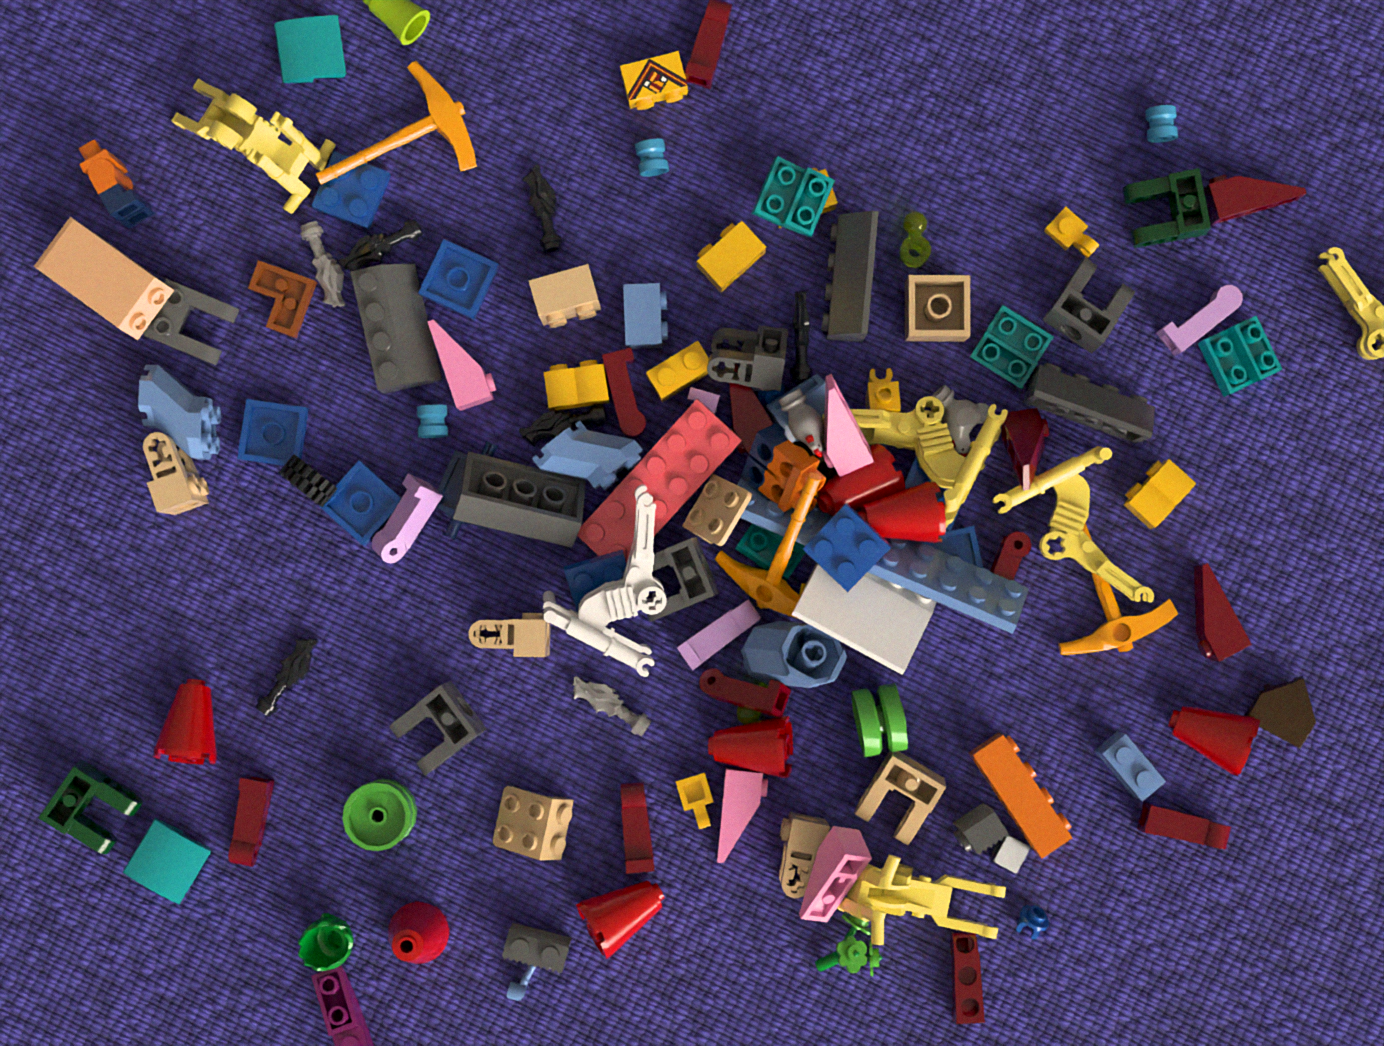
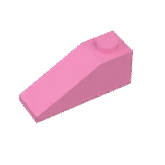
(464, 375)
(843, 438)
(740, 801)
(834, 872)

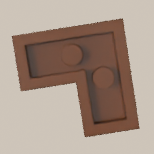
(291, 295)

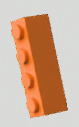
(1020, 794)

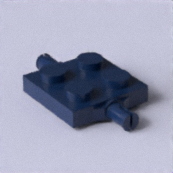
(449, 488)

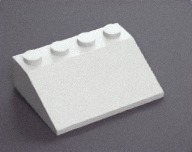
(870, 617)

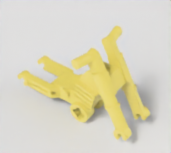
(235, 125)
(1357, 299)
(933, 445)
(1070, 517)
(897, 890)

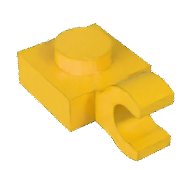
(1068, 230)
(695, 795)

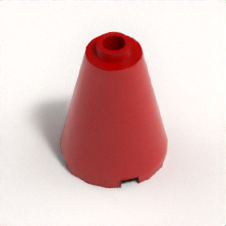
(863, 484)
(908, 514)
(189, 726)
(1216, 735)
(756, 746)
(619, 914)
(418, 932)

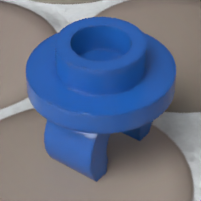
(767, 397)
(1034, 918)

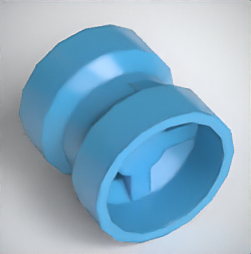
(1161, 123)
(651, 157)
(432, 421)

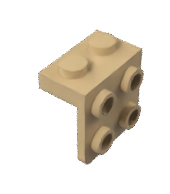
(717, 510)
(532, 824)

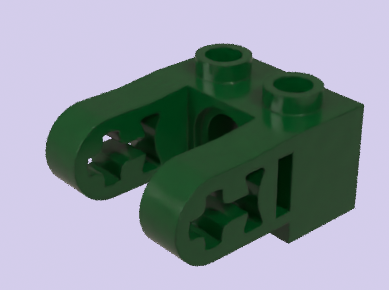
(1186, 206)
(74, 795)

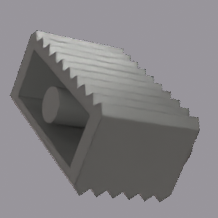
(979, 829)
(536, 947)

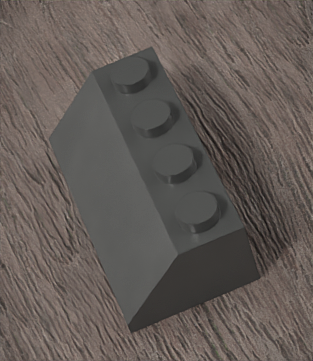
(851, 276)
(396, 327)
(1090, 404)
(520, 499)

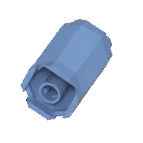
(179, 413)
(589, 456)
(792, 654)

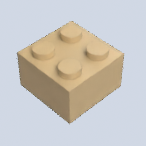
(565, 296)
(937, 308)

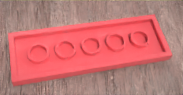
(671, 473)

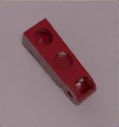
(708, 44)
(630, 419)
(1010, 553)
(746, 695)
(250, 819)
(1182, 826)
(636, 829)
(966, 979)

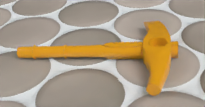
(443, 116)
(767, 585)
(1118, 630)

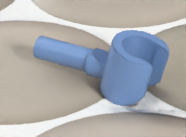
(517, 990)

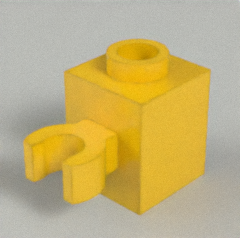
(883, 393)

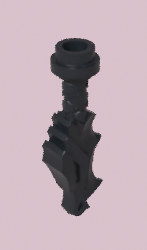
(543, 201)
(373, 247)
(801, 326)
(555, 422)
(293, 670)

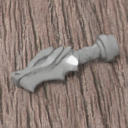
(328, 272)
(604, 699)

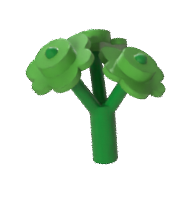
(852, 952)

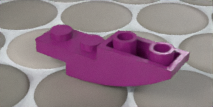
(341, 1008)

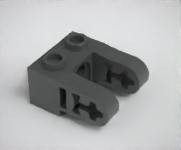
(1079, 318)
(171, 319)
(759, 359)
(692, 573)
(452, 717)

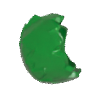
(326, 943)

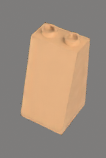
(103, 278)

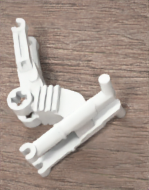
(618, 598)

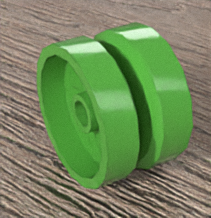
(884, 719)
(363, 821)

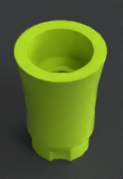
(401, 17)

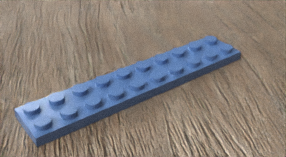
(913, 567)

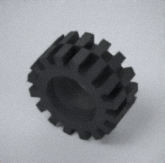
(307, 480)

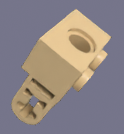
(175, 485)
(526, 636)
(912, 780)
(801, 840)

